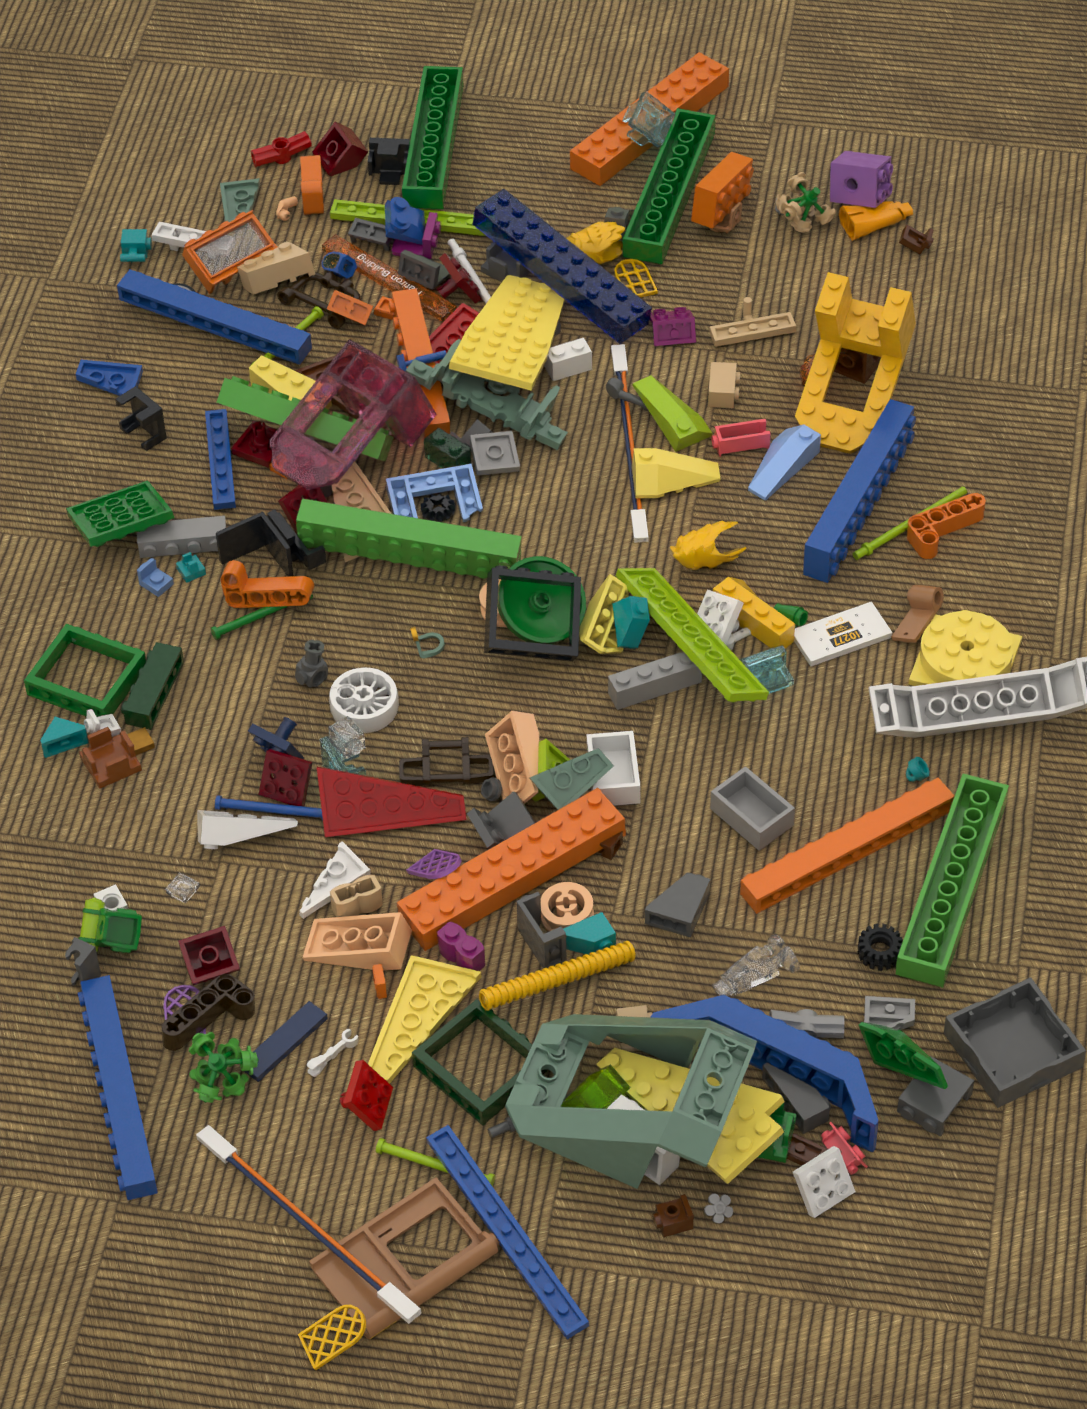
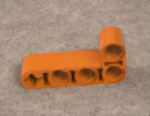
(311, 184)
(928, 526)
(263, 592)

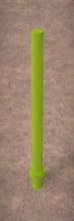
(867, 548)

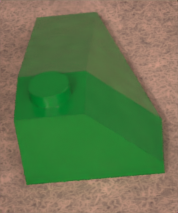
(899, 1053)

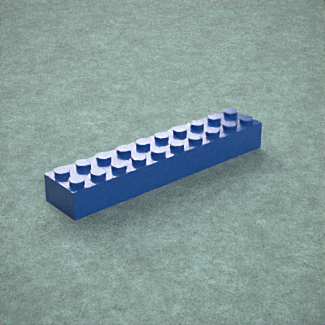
(859, 491)

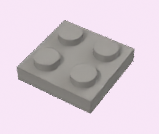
(494, 453)

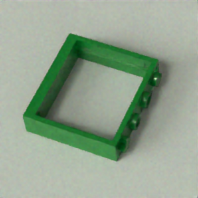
(71, 699)

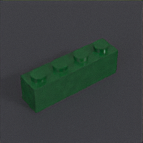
(152, 685)

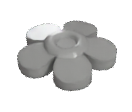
(718, 1208)

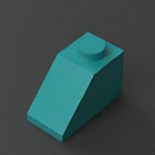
(631, 620)
(590, 935)

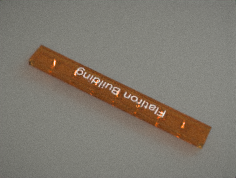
(389, 277)

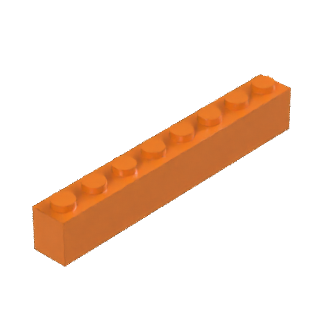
(415, 343)

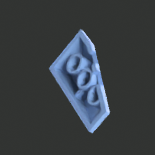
(784, 459)

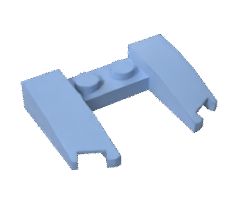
(457, 478)

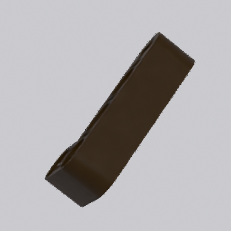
(220, 995)

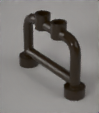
(288, 295)

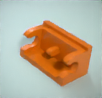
(350, 307)

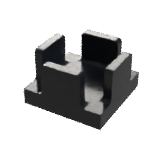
(388, 159)

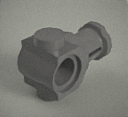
(312, 668)

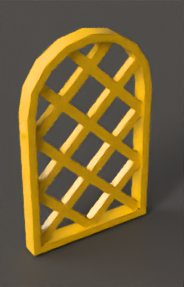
(333, 1314)

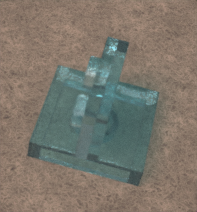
(770, 668)

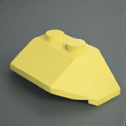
(598, 624)

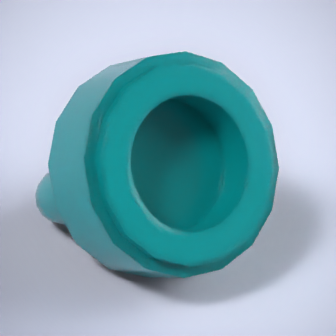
(917, 768)

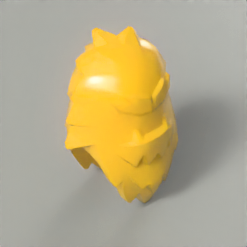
(599, 241)
(699, 550)

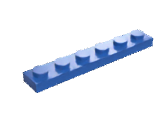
(220, 459)

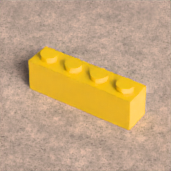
(756, 615)

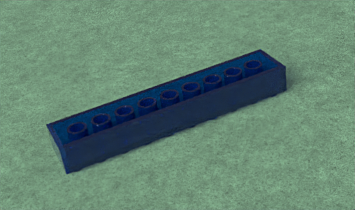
(562, 266)

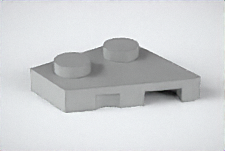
(889, 1012)

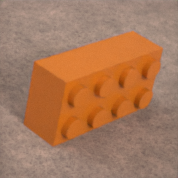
(722, 189)

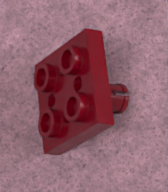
(459, 279)
(255, 439)
(291, 502)
(296, 771)

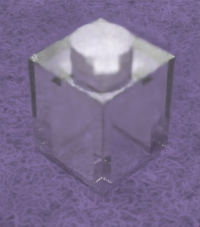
(347, 737)

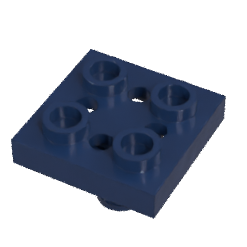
(278, 740)

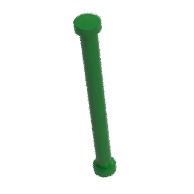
(244, 620)

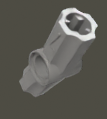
(815, 1025)

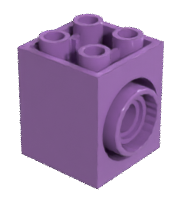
(860, 179)

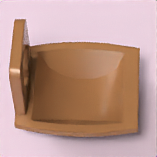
(729, 220)

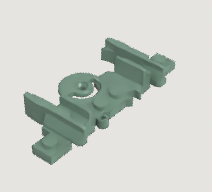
(517, 412)

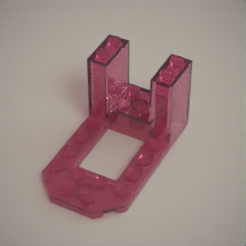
(368, 389)

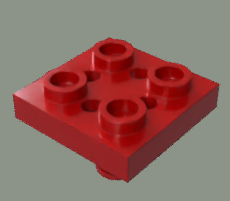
(363, 1094)

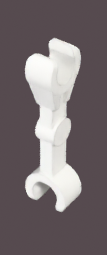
(318, 1063)

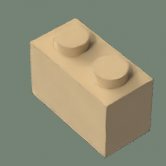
(723, 385)

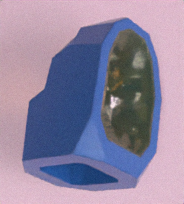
(339, 264)

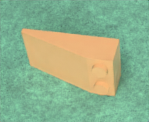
(514, 753)
(359, 941)

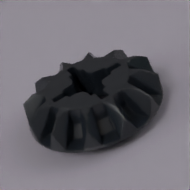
(439, 513)

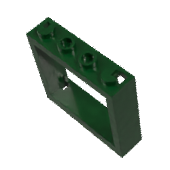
(449, 1084)

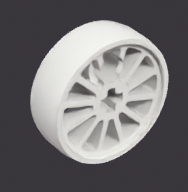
(376, 707)

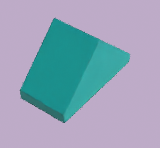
(63, 736)

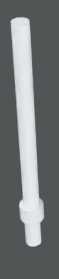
(460, 256)

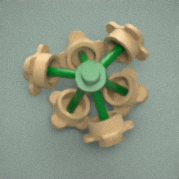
(805, 205)

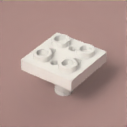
(722, 614)
(824, 1181)

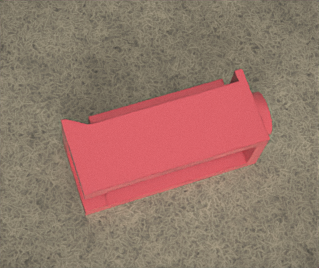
(741, 436)

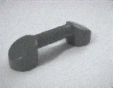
(614, 389)

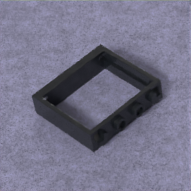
(528, 649)

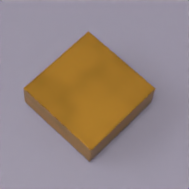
(141, 740)

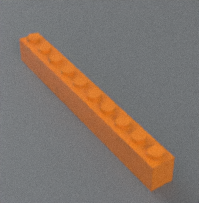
(846, 845)

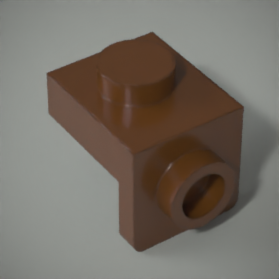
(915, 239)

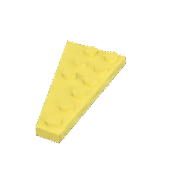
(420, 1006)

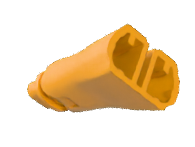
(863, 220)

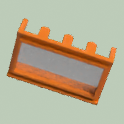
(221, 251)

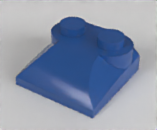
(404, 221)

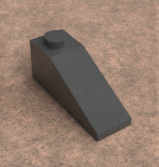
(619, 215)
(799, 1098)

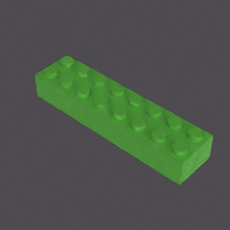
(277, 407)

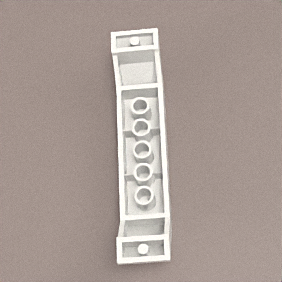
(980, 701)

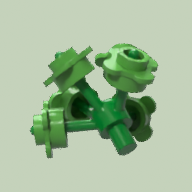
(227, 1056)

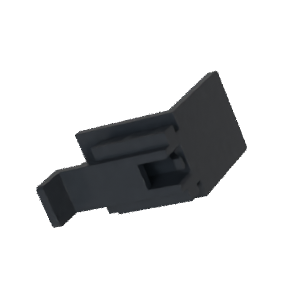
(272, 533)

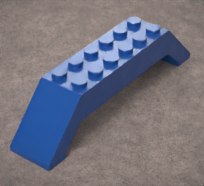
(794, 1051)

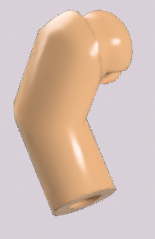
(282, 210)

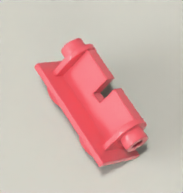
(839, 1138)

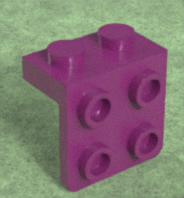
(429, 239)

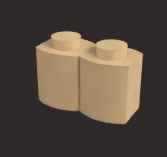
(357, 897)

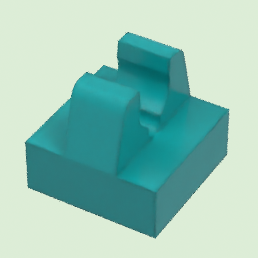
(190, 567)

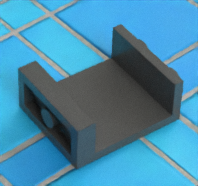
(547, 947)
(933, 1105)

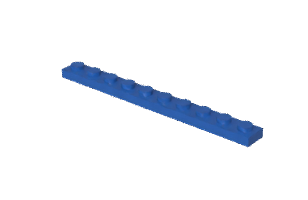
(508, 1232)

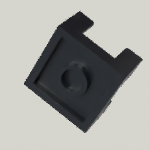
(144, 414)

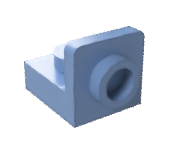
(153, 578)

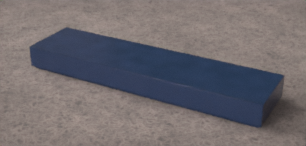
(287, 1038)

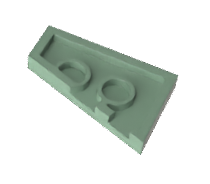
(238, 197)
(572, 778)

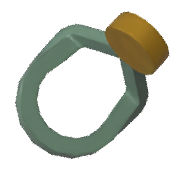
(429, 653)

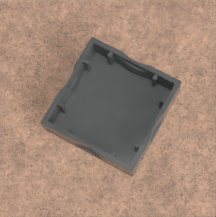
(1014, 1042)

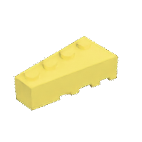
(280, 378)

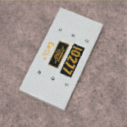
(841, 634)

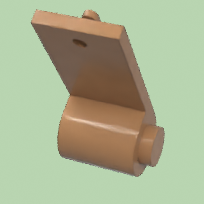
(924, 604)

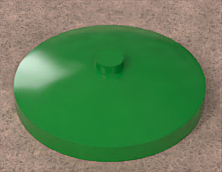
(538, 610)

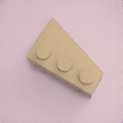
(275, 266)

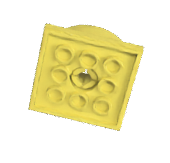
(964, 648)

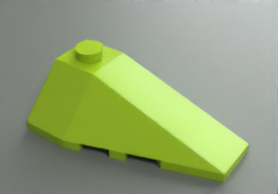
(674, 417)

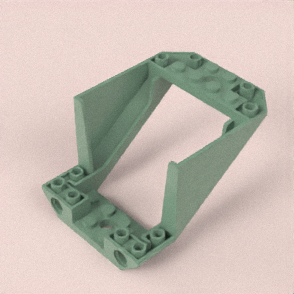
(625, 1140)

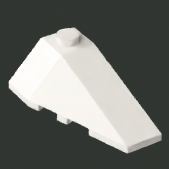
(223, 829)

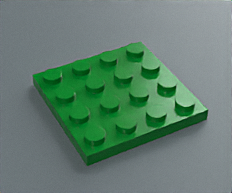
(120, 513)

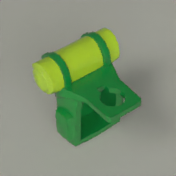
(110, 928)

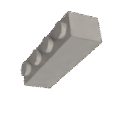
(180, 537)
(652, 680)

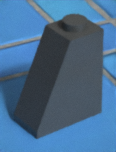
(679, 905)

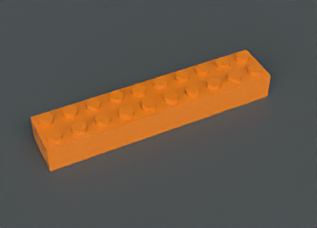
(611, 149)
(512, 867)

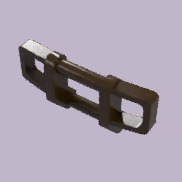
(424, 761)

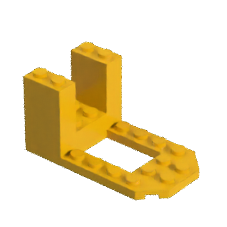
(862, 328)

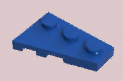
(109, 376)

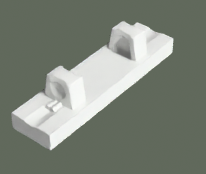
(175, 235)

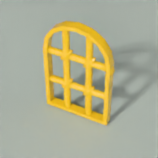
(631, 285)

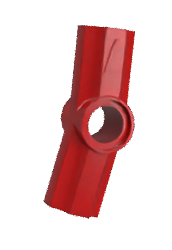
(281, 149)

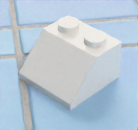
(568, 359)

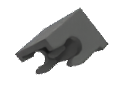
(369, 232)
(85, 961)

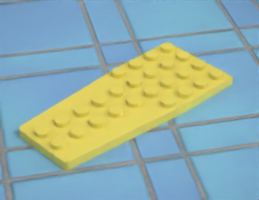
(511, 334)

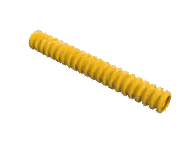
(556, 975)

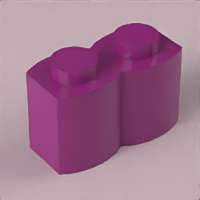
(460, 947)

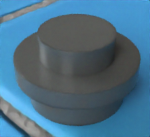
(491, 789)

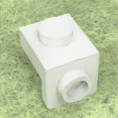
(95, 723)

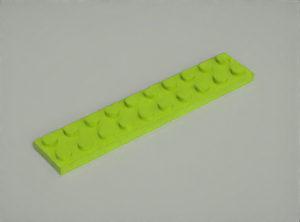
(693, 635)

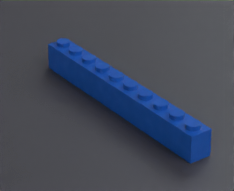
(214, 316)
(118, 1087)

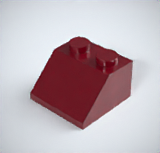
(340, 150)
(208, 955)

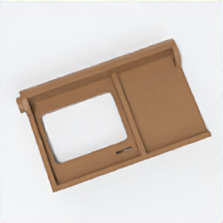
(369, 1247)

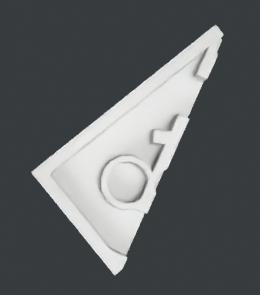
(342, 869)

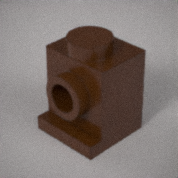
(673, 1216)

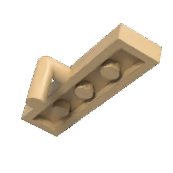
(752, 328)

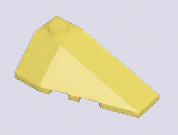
(665, 471)

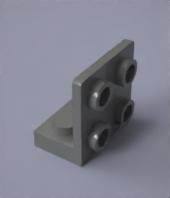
(422, 270)
(502, 821)

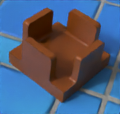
(109, 757)

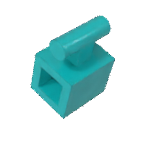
(135, 245)

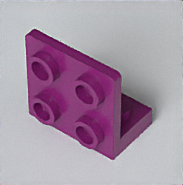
(673, 326)

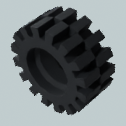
(879, 935)

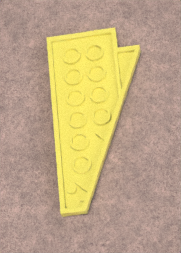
(747, 1128)

